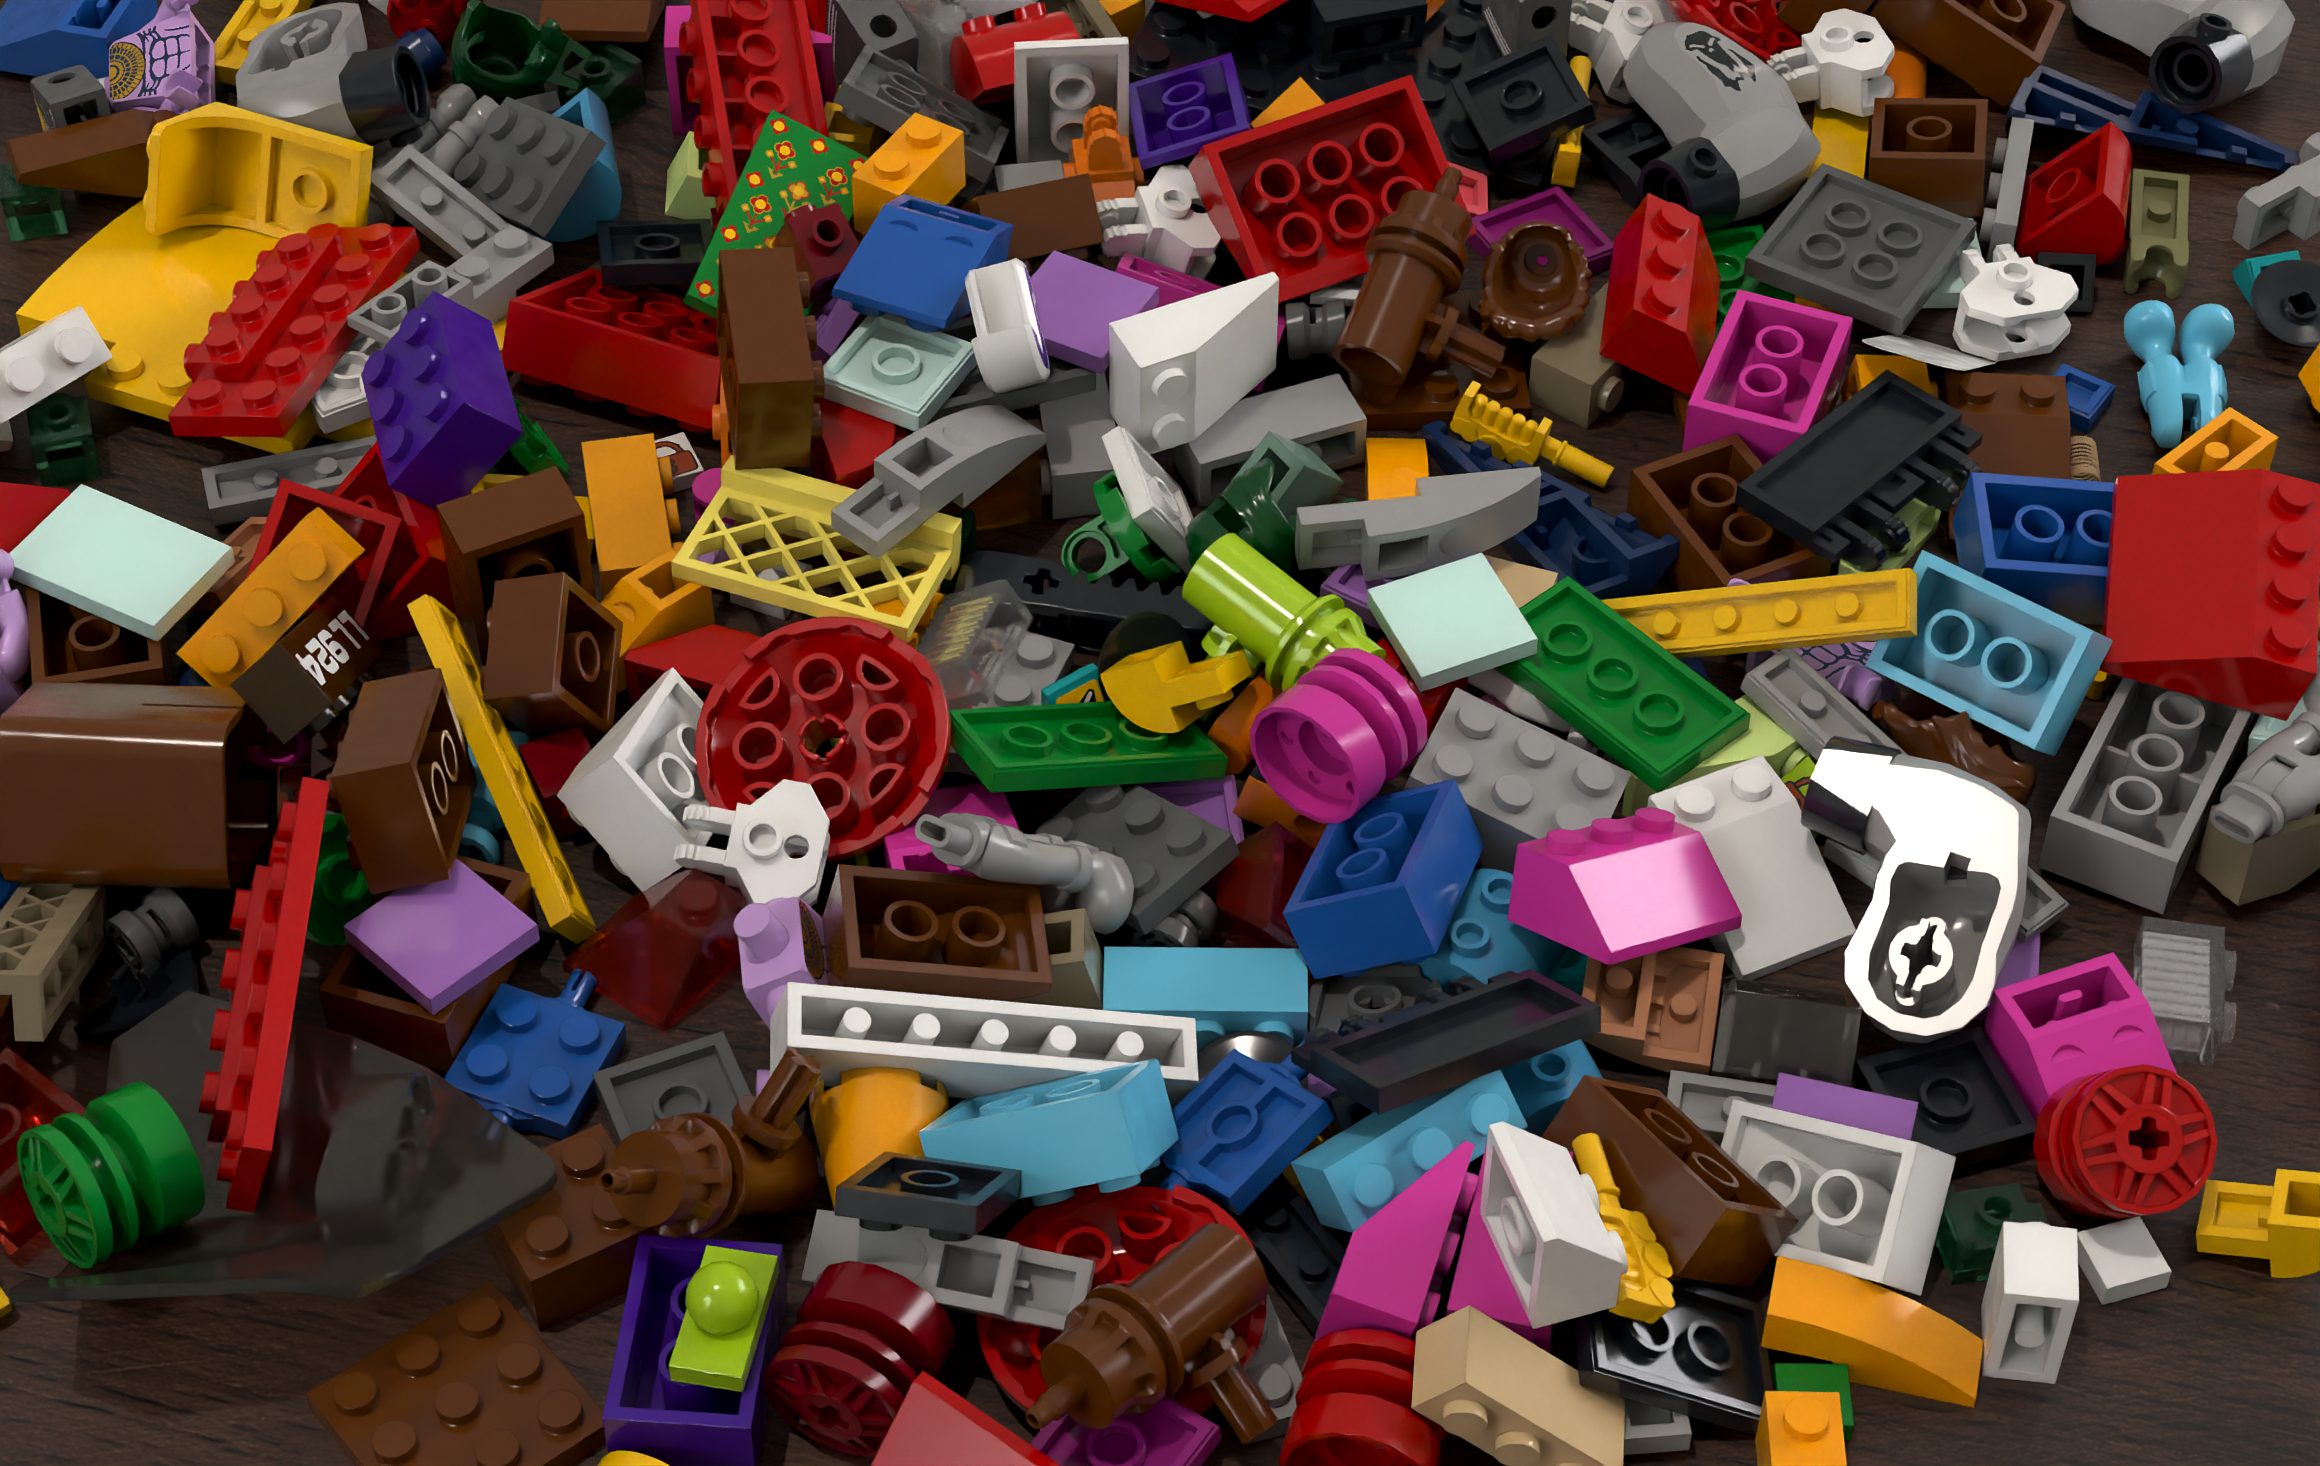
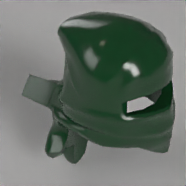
(510, 53)
(1254, 517)

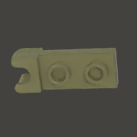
(2157, 231)

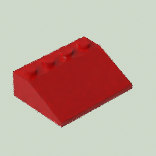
(1317, 183)
(617, 347)
(2215, 586)

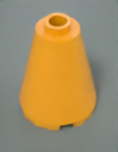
(870, 1115)

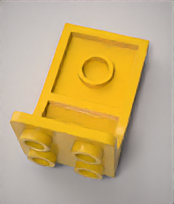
(253, 174)

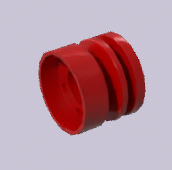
(2087, 1152)
(1359, 1405)

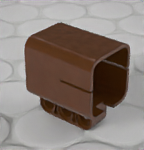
(130, 786)

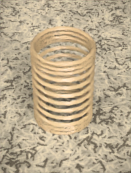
(2080, 465)

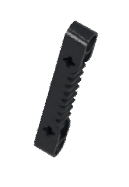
(1081, 610)

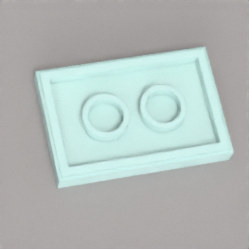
(120, 562)

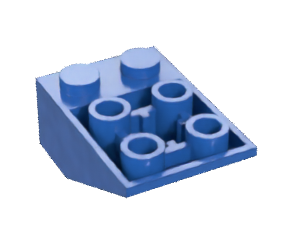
(59, 34)
(919, 260)

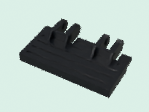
(1862, 466)
(1447, 1038)

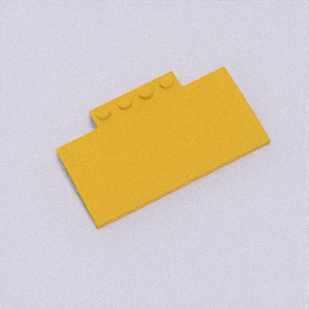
(153, 301)

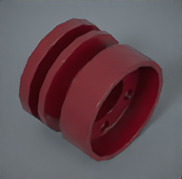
(856, 1355)

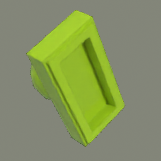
(723, 1318)

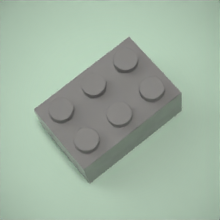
(1515, 777)

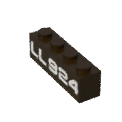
(310, 673)

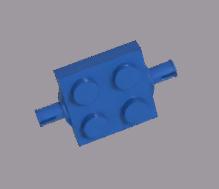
(537, 1057)
(1242, 1129)

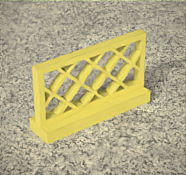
(801, 506)

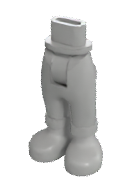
(445, 140)
(2276, 779)
(1067, 872)

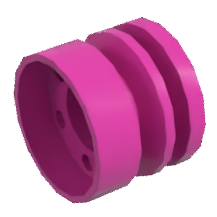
(1338, 735)

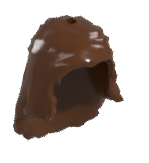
(1533, 298)
(1958, 744)

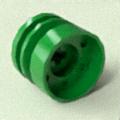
(111, 1174)

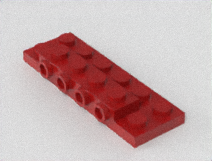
(744, 65)
(286, 329)
(263, 998)

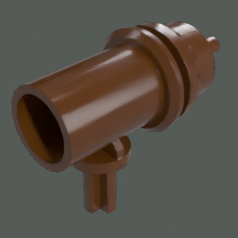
(1398, 313)
(700, 1175)
(1158, 1331)

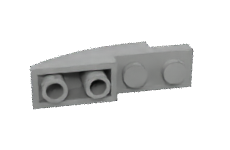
(2283, 202)
(478, 281)
(930, 468)
(1412, 534)
(967, 1276)

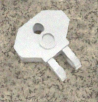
(1610, 34)
(1836, 67)
(1161, 224)
(2011, 301)
(761, 844)

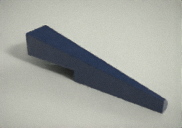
(2078, 109)
(1570, 534)

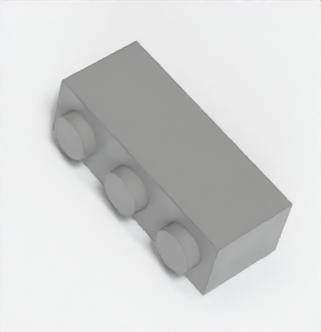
(1310, 413)

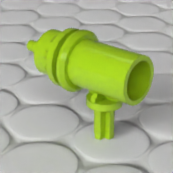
(1267, 614)

